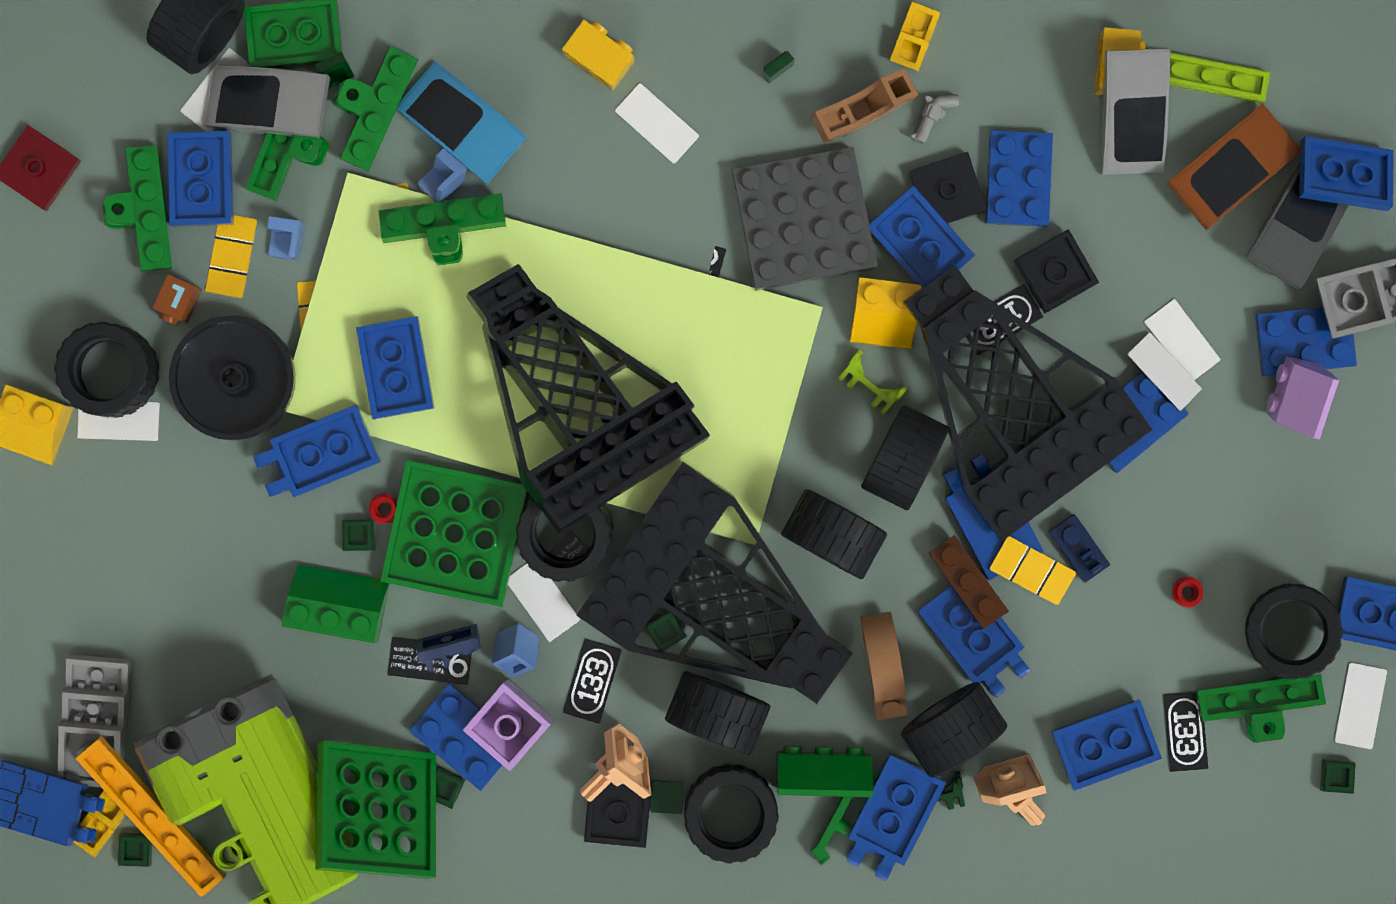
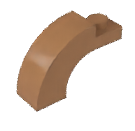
(865, 106)
(884, 665)

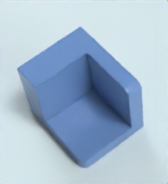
(443, 177)
(285, 238)
(515, 650)

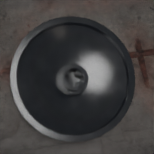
(232, 378)

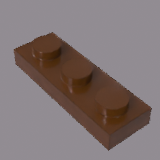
(968, 582)

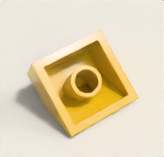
(881, 315)
(32, 423)

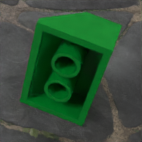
(336, 604)
(824, 772)

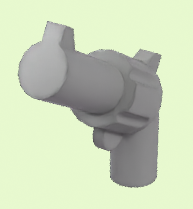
(932, 113)

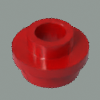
(375, 505)
(1197, 592)

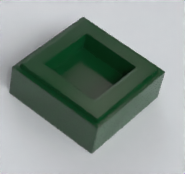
(778, 66)
(336, 68)
(358, 535)
(665, 631)
(1337, 776)
(447, 787)
(667, 797)
(134, 850)

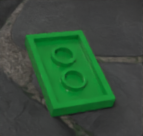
(292, 33)

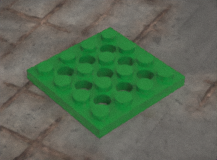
(405, 538)
(333, 821)

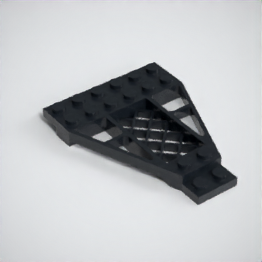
(1057, 455)
(603, 460)
(657, 557)

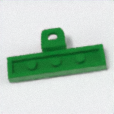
(374, 106)
(275, 160)
(142, 209)
(443, 223)
(1261, 703)

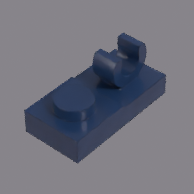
(1079, 548)
(454, 642)

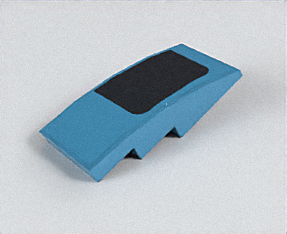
(461, 122)

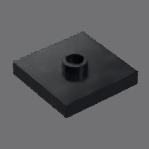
(950, 187)
(1056, 271)
(618, 817)

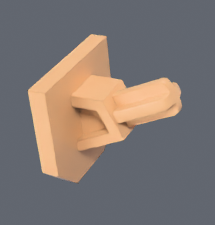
(621, 764)
(1013, 785)

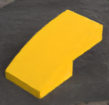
(915, 36)
(105, 823)

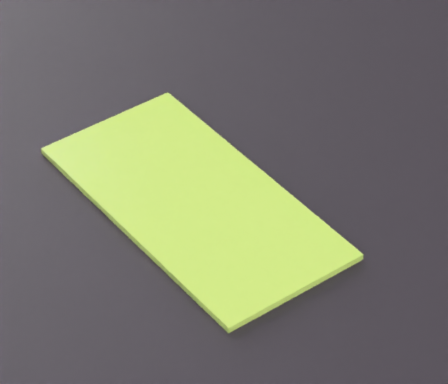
(721, 340)

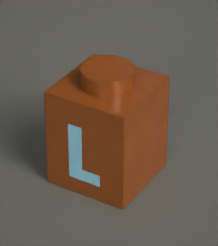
(176, 300)

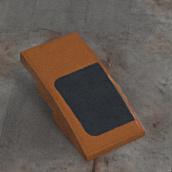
(1234, 166)

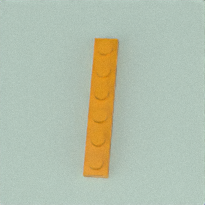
(148, 815)

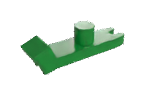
(834, 824)

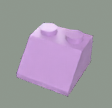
(1302, 396)
(509, 724)

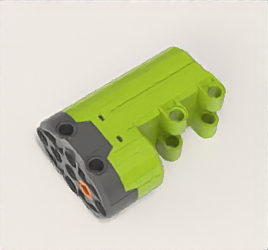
(262, 772)

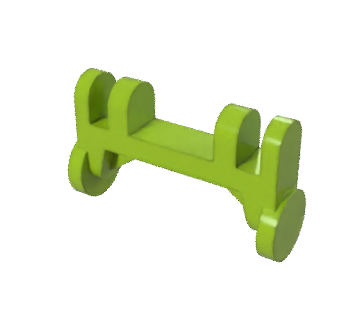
(887, 395)

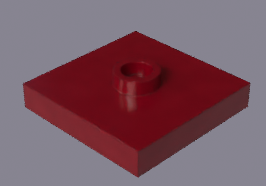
(37, 168)

